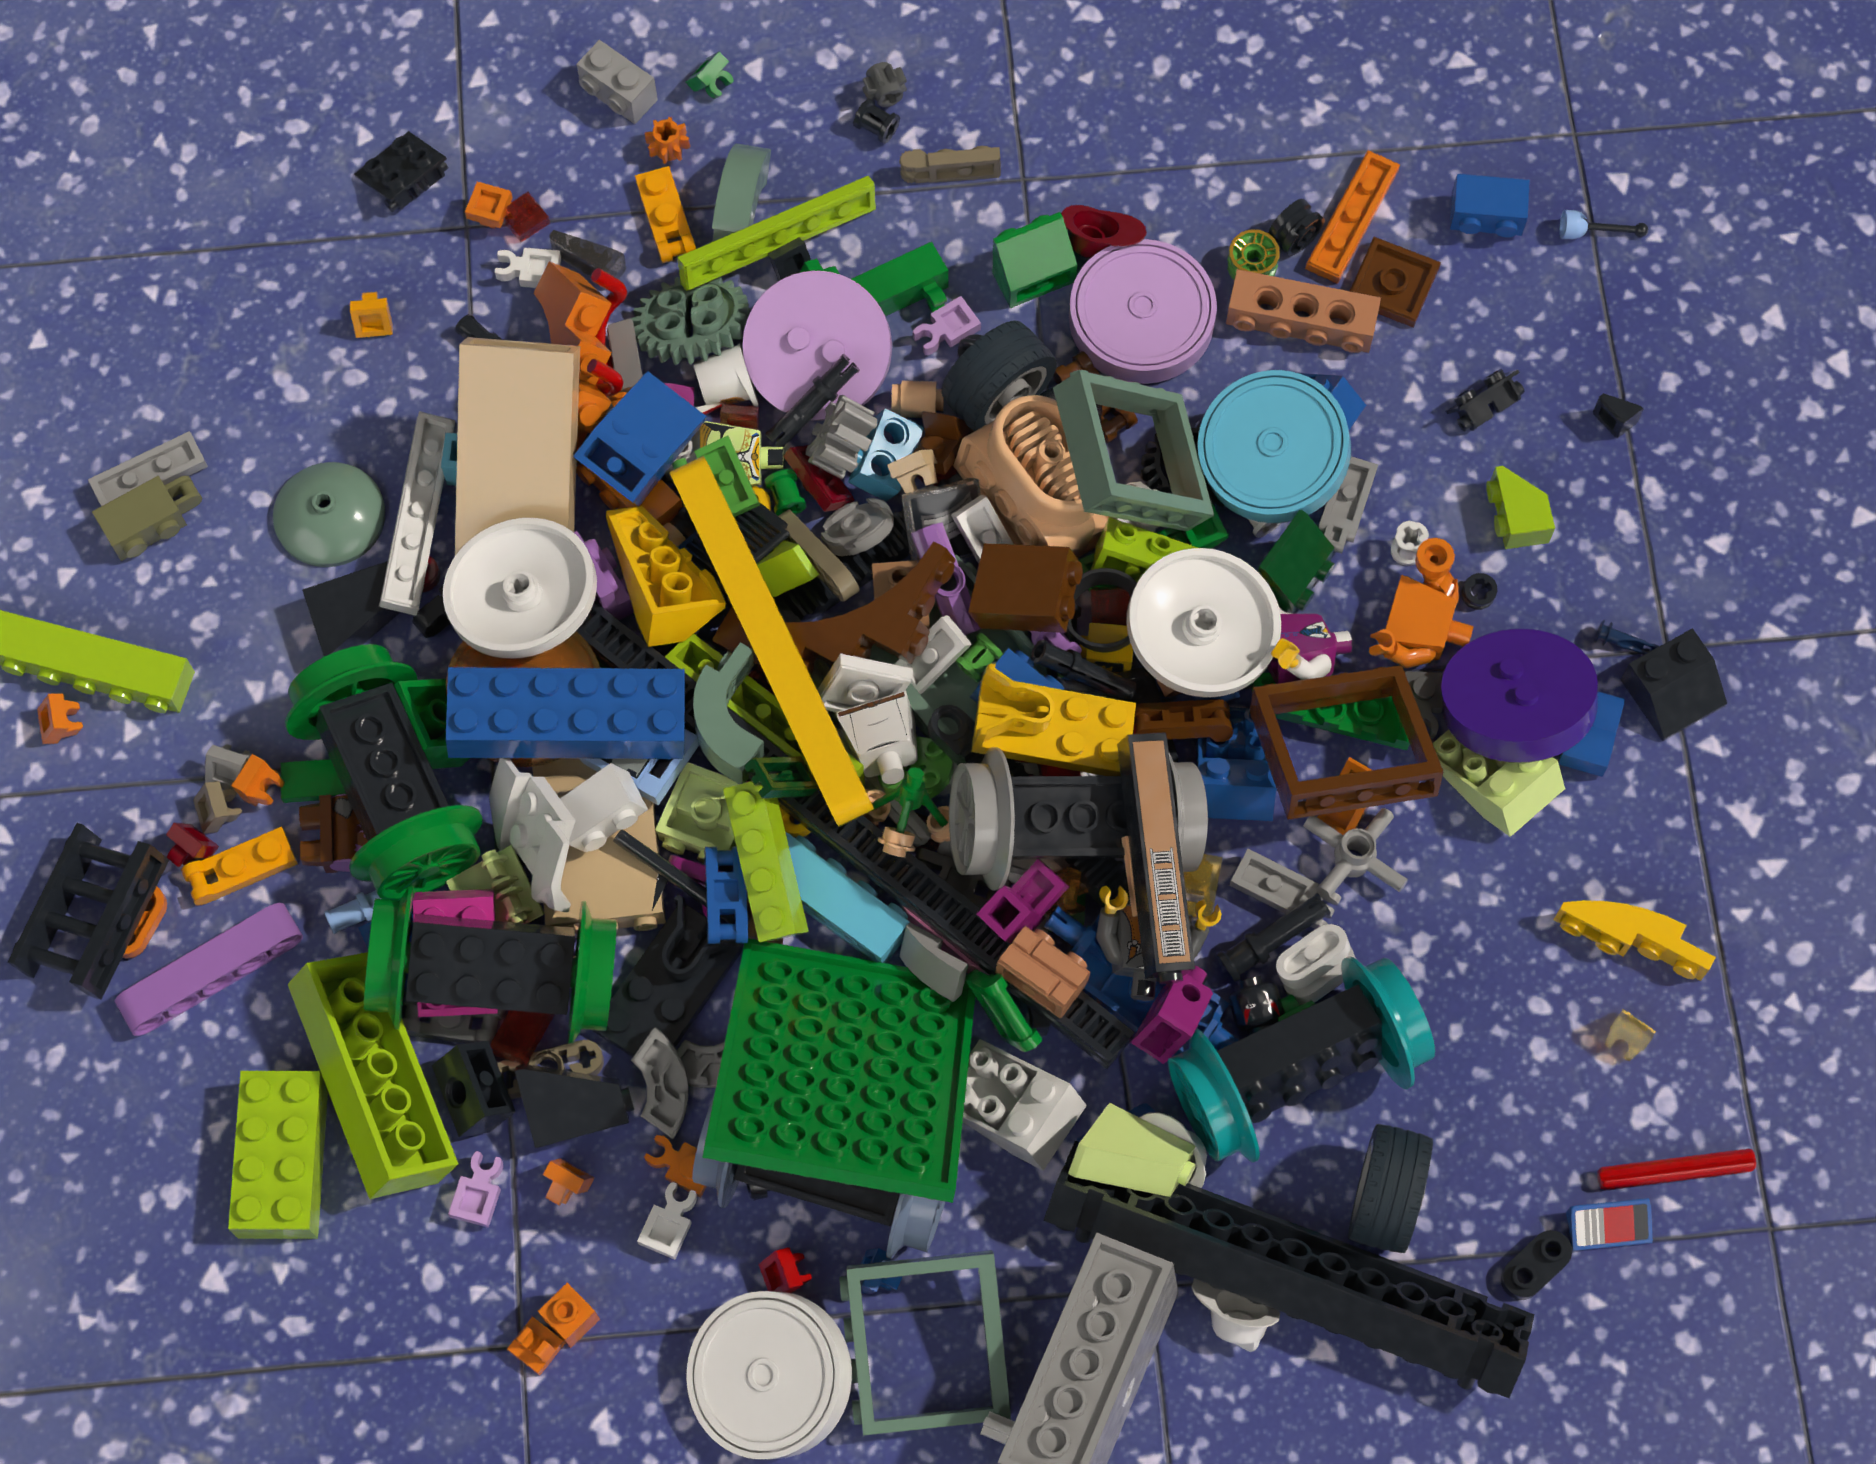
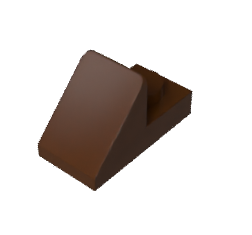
(944, 437)

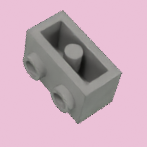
(617, 82)

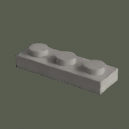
(168, 461)

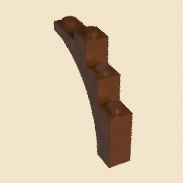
(887, 622)

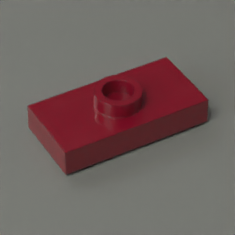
(823, 486)

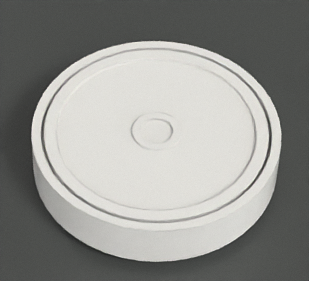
(769, 1375)

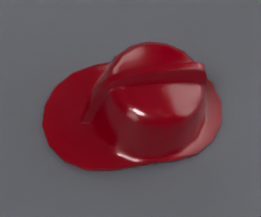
(1096, 229)

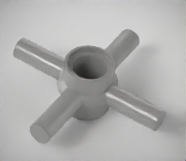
(1351, 865)

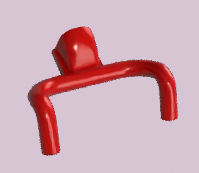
(609, 381)

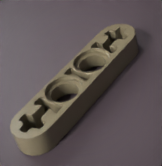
(829, 567)

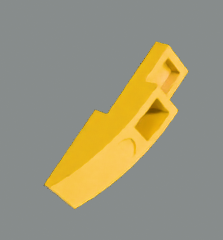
(1621, 925)

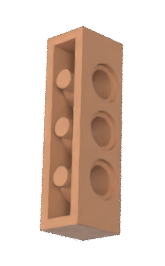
(1318, 301)

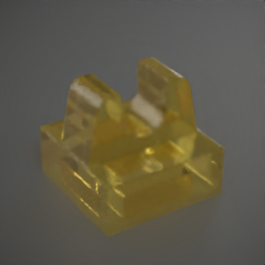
(1632, 1031)

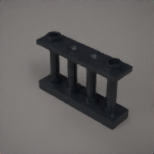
(116, 924)

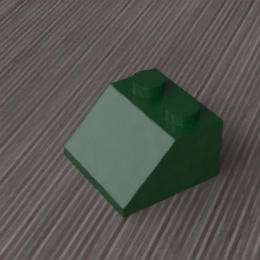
(1297, 563)

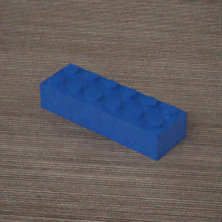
(565, 713)

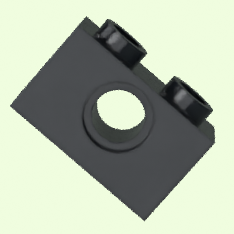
(473, 1088)

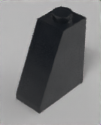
(348, 608)
(570, 1103)

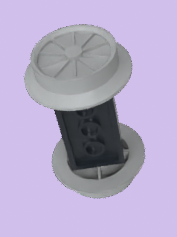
(1055, 817)

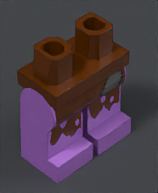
(339, 833)

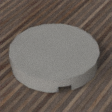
(857, 527)

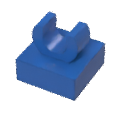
(872, 1285)

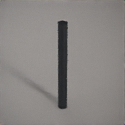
(665, 869)

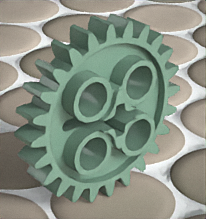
(665, 320)

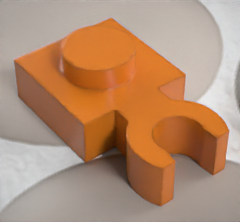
(679, 1164)

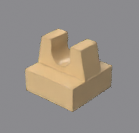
(915, 464)

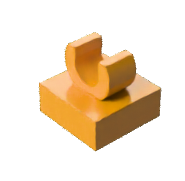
(371, 316)

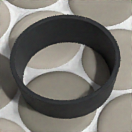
(1096, 577)

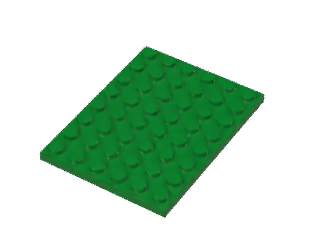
(842, 1072)

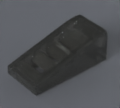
(588, 255)

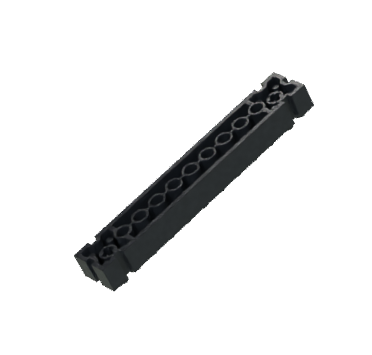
(1306, 1276)

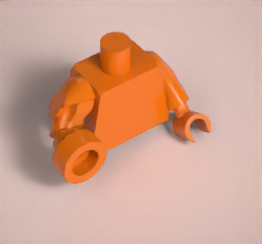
(1423, 613)

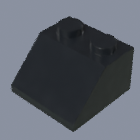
(1675, 684)

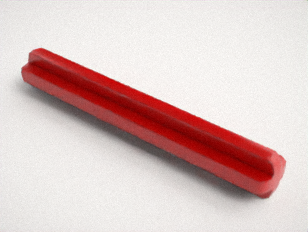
(1676, 1169)

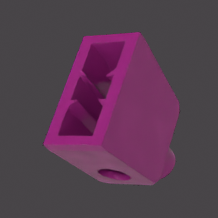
(1173, 1016)

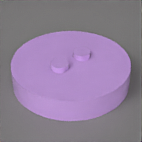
(1142, 311)
(805, 328)

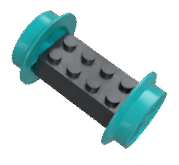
(1306, 1052)

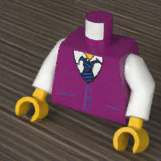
(1306, 648)

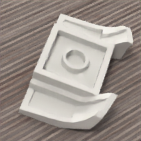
(536, 825)

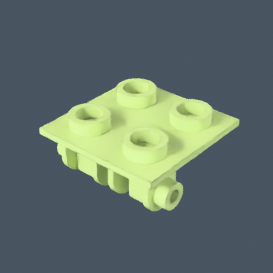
(507, 878)

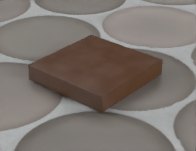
(1397, 277)

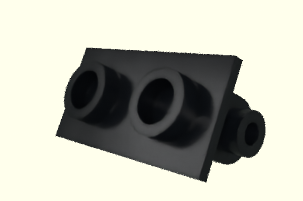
(1498, 390)

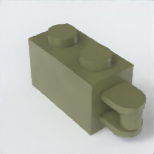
(146, 515)

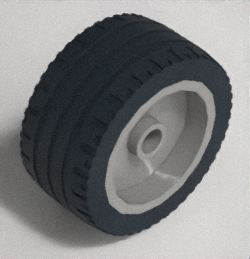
(995, 371)
(1390, 1188)

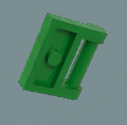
(1002, 1011)

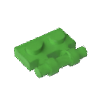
(728, 474)

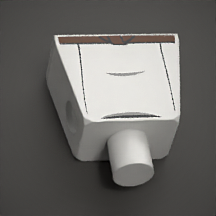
(882, 736)

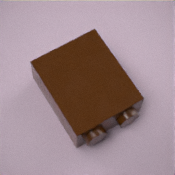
(1025, 588)

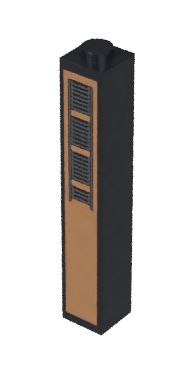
(1156, 857)

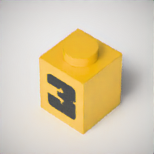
(1116, 661)

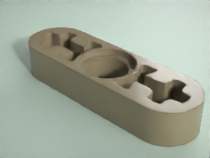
(573, 1054)

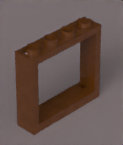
(1353, 789)

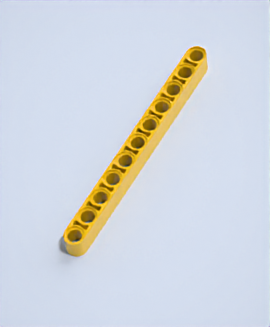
(772, 642)

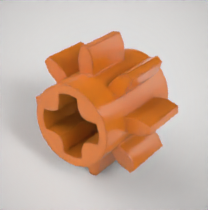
(667, 140)

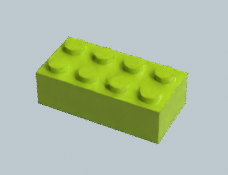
(278, 1155)

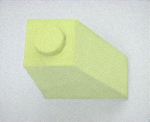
(1132, 1154)

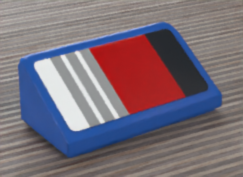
(1610, 1224)

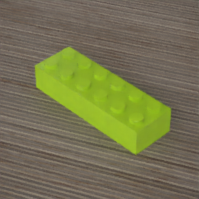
(372, 1080)

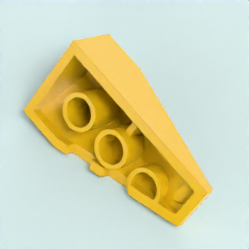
(663, 583)

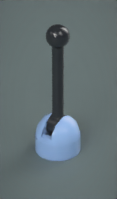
(1575, 225)

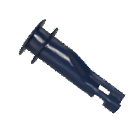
(1621, 639)

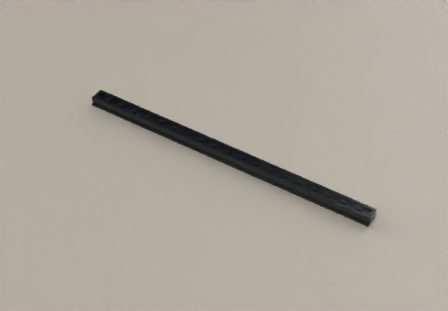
(857, 841)

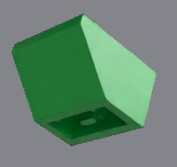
(1033, 259)

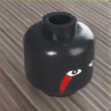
(1255, 1005)

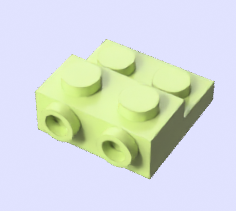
(697, 813)

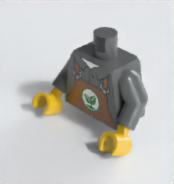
(1121, 942)

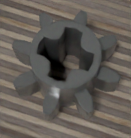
(884, 84)

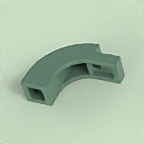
(739, 189)
(720, 738)

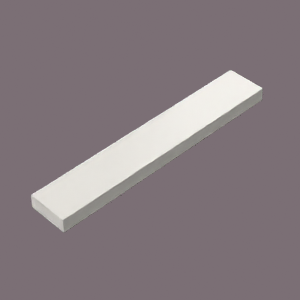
(416, 516)

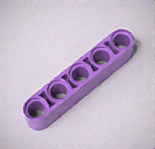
(208, 969)

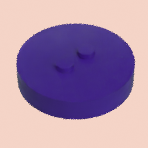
(1519, 695)

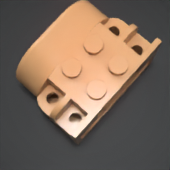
(1030, 476)

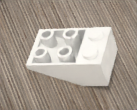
(1018, 1104)

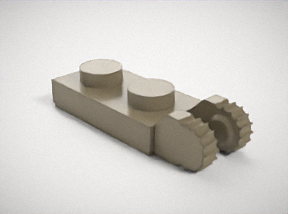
(950, 165)

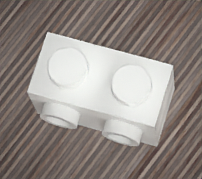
(602, 807)

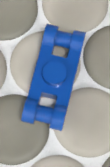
(725, 896)

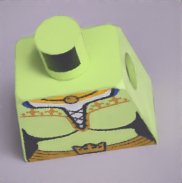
(748, 448)

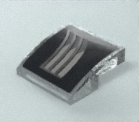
(936, 505)

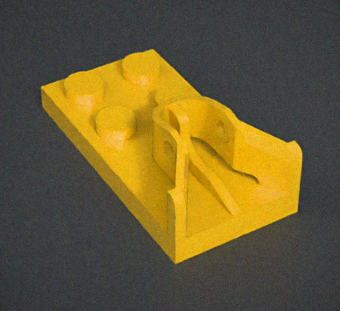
(1050, 725)

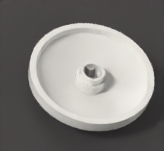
(519, 588)
(1203, 622)

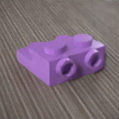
(611, 591)

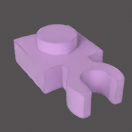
(950, 324)
(477, 1197)

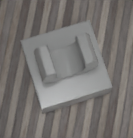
(224, 765)

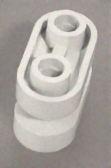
(1314, 963)

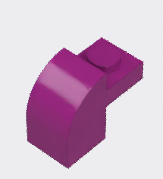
(1024, 902)

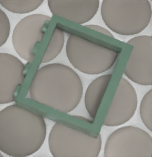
(1091, 462)
(855, 1332)

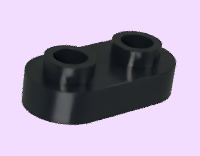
(1537, 1264)

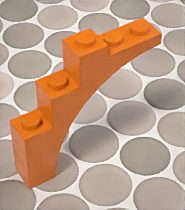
(574, 317)

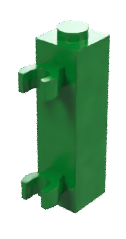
(908, 280)

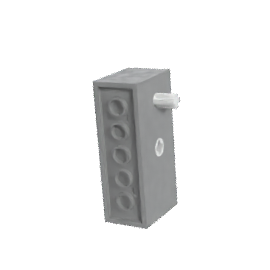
(1091, 1360)

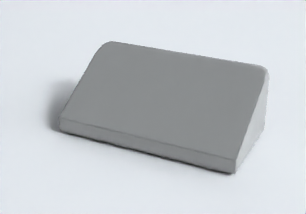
(625, 352)

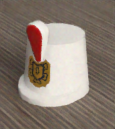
(724, 380)

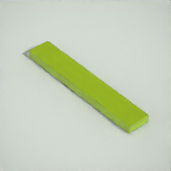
(767, 235)

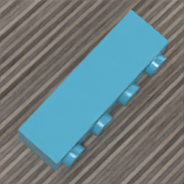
(844, 905)

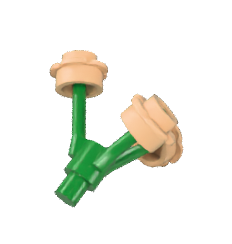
(911, 797)

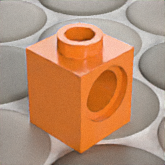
(569, 1315)

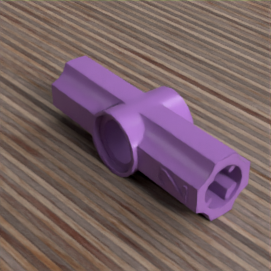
(954, 602)

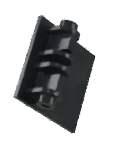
(400, 168)

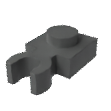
(1428, 696)

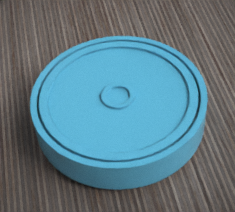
(1274, 446)

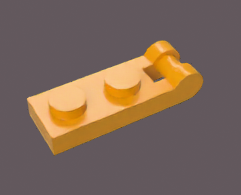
(664, 213)
(240, 866)

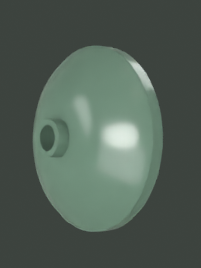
(332, 533)

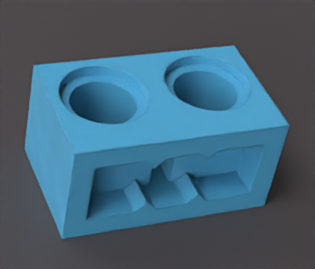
(881, 452)

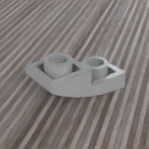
(930, 964)

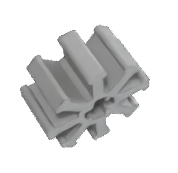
(841, 436)

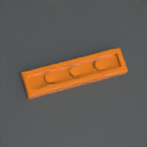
(1352, 217)

